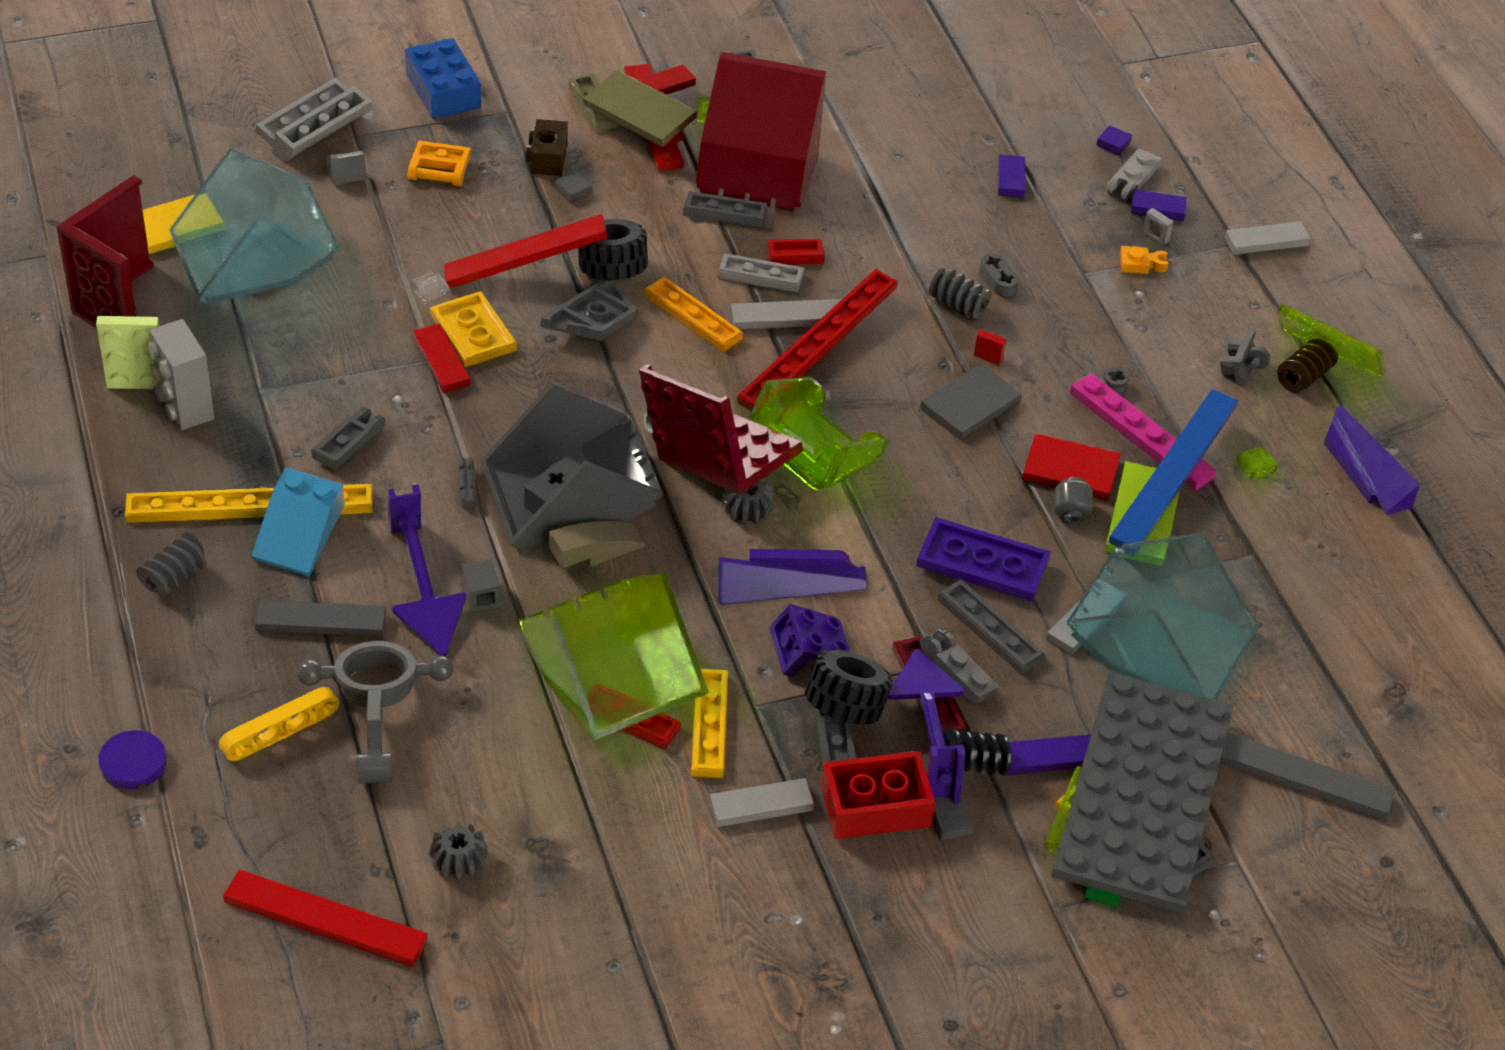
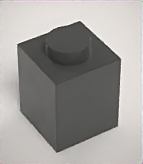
(481, 585)

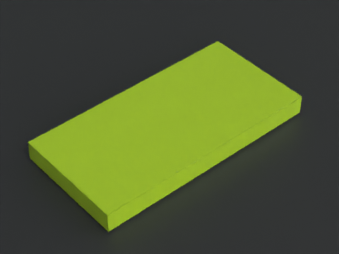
(1132, 482)

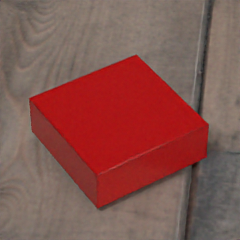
(990, 347)

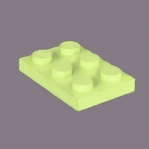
(126, 351)

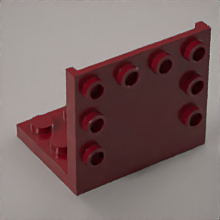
(104, 252)
(707, 439)

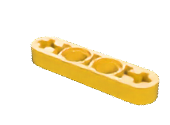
(248, 738)

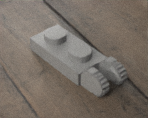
(1134, 173)

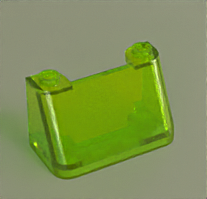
(828, 452)

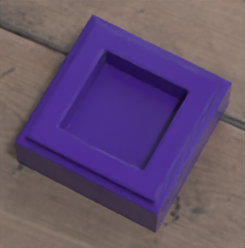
(1114, 140)

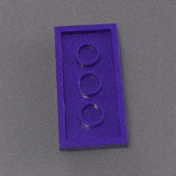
(983, 559)

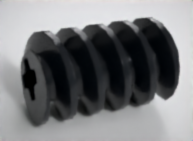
(981, 750)

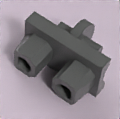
(1244, 357)

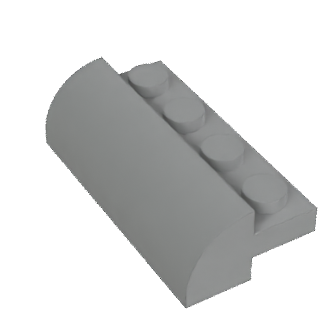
(312, 118)

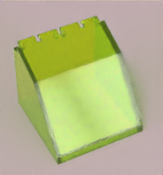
(617, 654)

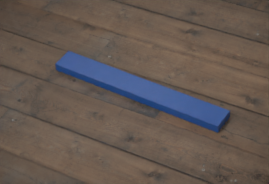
(1174, 469)

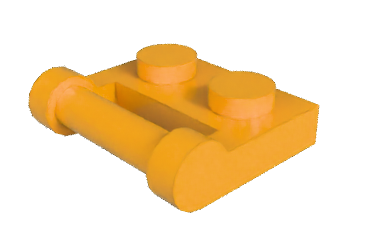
(439, 157)

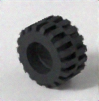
(619, 255)
(848, 687)

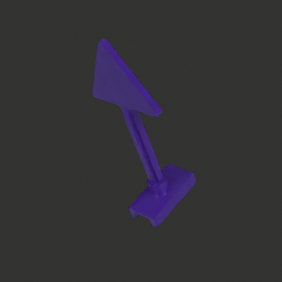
(432, 617)
(927, 681)

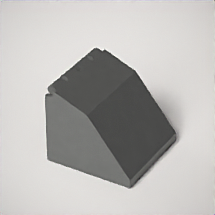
(594, 434)

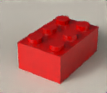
(877, 794)

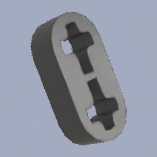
(1003, 273)

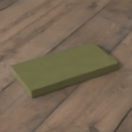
(640, 108)

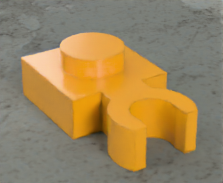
(1139, 260)

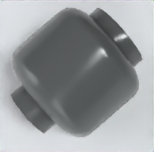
(1073, 500)

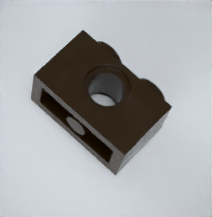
(548, 147)

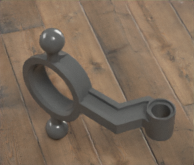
(375, 765)

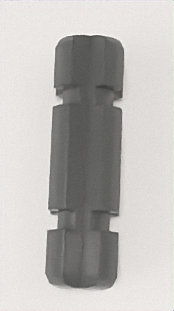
(467, 482)

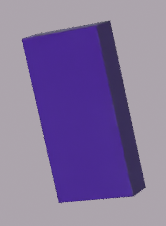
(1011, 175)
(1167, 204)

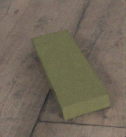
(580, 88)

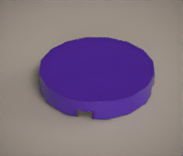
(132, 759)

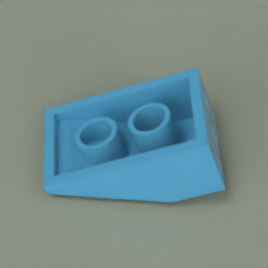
(298, 521)

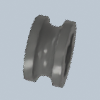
(1116, 379)

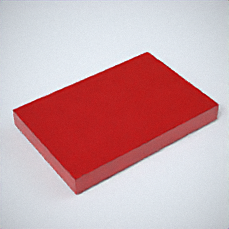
(1057, 459)

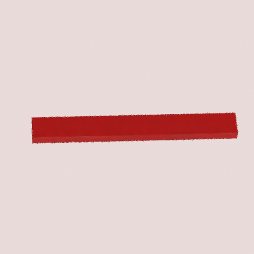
(824, 334)

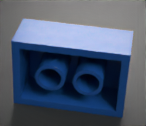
(443, 78)

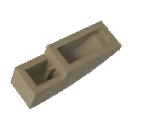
(593, 542)

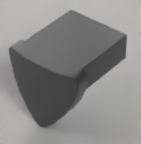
(346, 167)

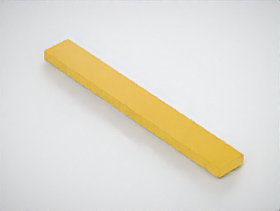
(224, 504)

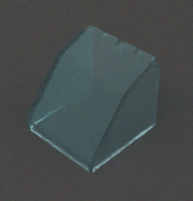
(251, 230)
(1166, 615)

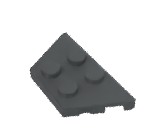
(593, 312)

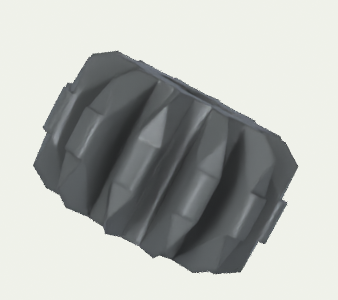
(751, 504)
(458, 850)

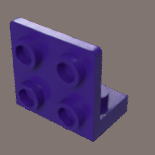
(804, 635)

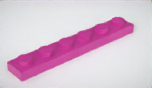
(1134, 425)

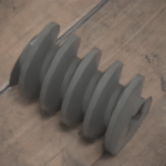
(959, 294)
(172, 565)

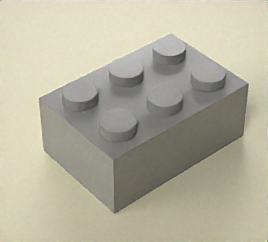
(181, 374)

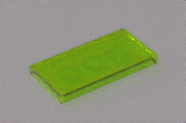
(1347, 347)

